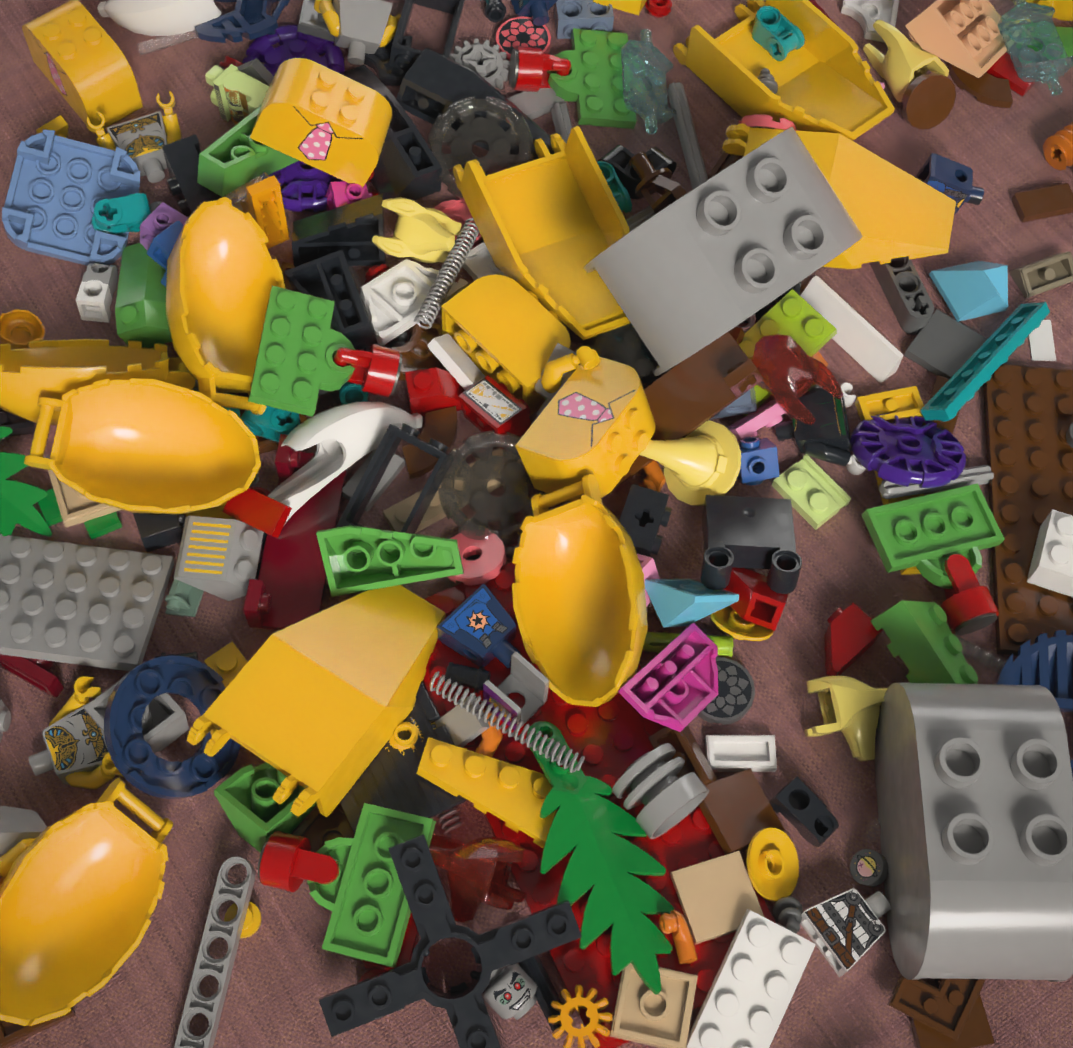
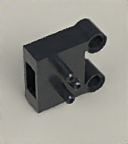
(749, 535)

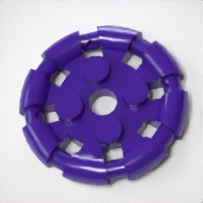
(293, 46)
(304, 181)
(908, 452)

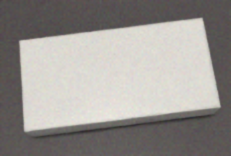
(455, 361)
(741, 753)

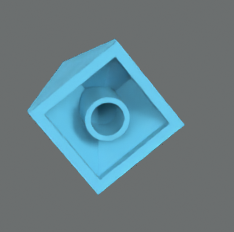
(973, 288)
(685, 600)

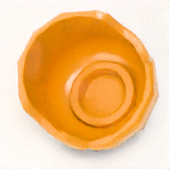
(19, 328)

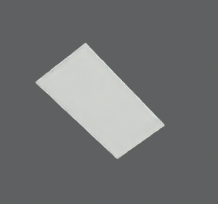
(1042, 342)

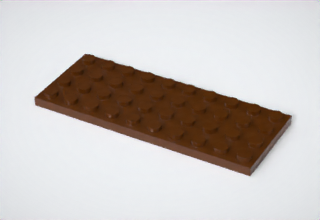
(1033, 474)

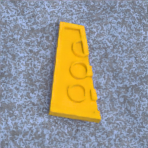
(491, 784)

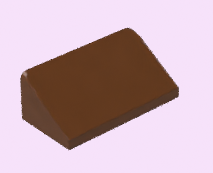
(688, 749)

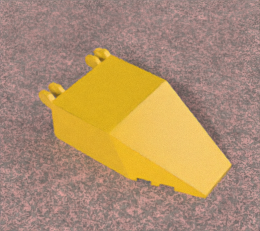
(819, 85)
(887, 204)
(548, 224)
(327, 693)

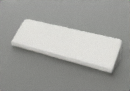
(853, 331)

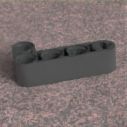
(905, 293)

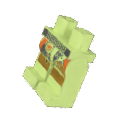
(235, 92)

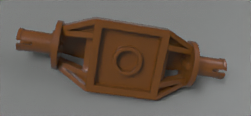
(655, 182)

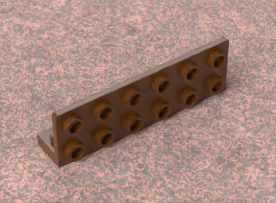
(697, 391)

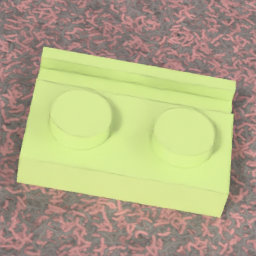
(811, 492)

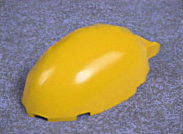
(220, 299)
(58, 366)
(146, 446)
(579, 595)
(78, 905)

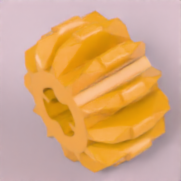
(592, 1014)

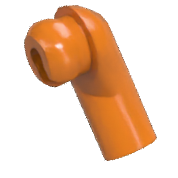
(655, 478)
(490, 739)
(681, 935)

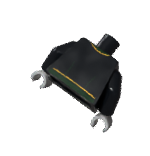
(830, 433)

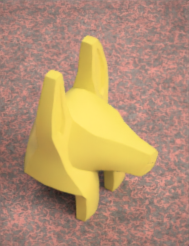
(903, 60)
(419, 232)
(848, 708)

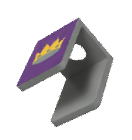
(523, 680)

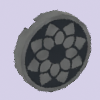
(734, 695)

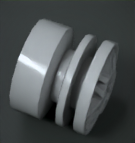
(655, 784)

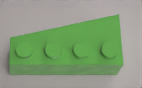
(238, 159)
(925, 643)

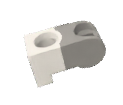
(97, 292)

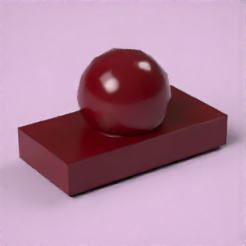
(33, 672)

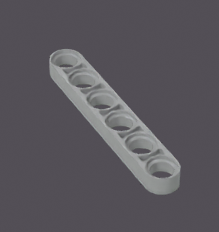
(207, 965)

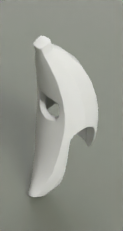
(159, 16)
(343, 429)

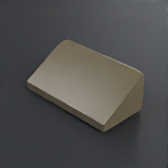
(1044, 274)

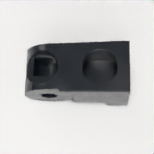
(805, 812)

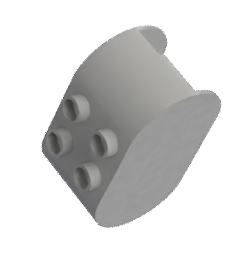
(726, 249)
(976, 831)

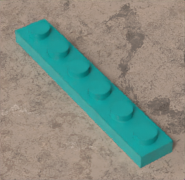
(985, 362)

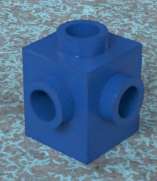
(758, 460)

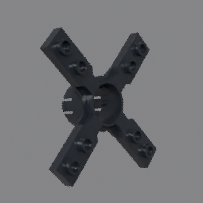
(435, 921)

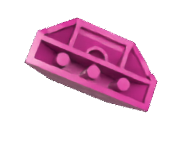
(677, 681)

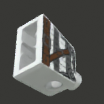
(846, 927)

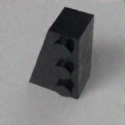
(182, 164)
(344, 229)
(333, 280)

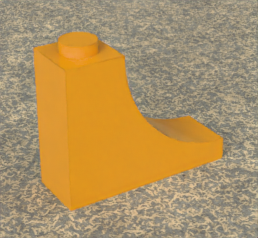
(267, 208)

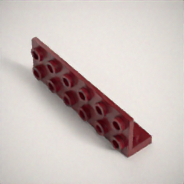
(292, 565)

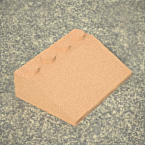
(960, 33)

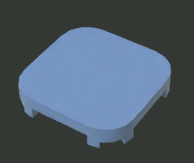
(56, 195)

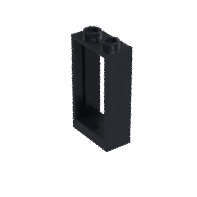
(403, 56)
(379, 465)

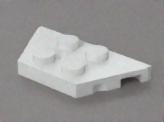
(396, 298)

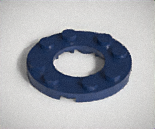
(124, 728)

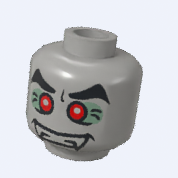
(510, 992)

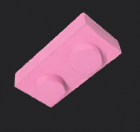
(766, 415)

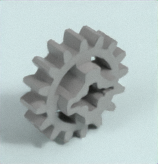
(484, 61)

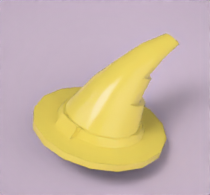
(699, 463)

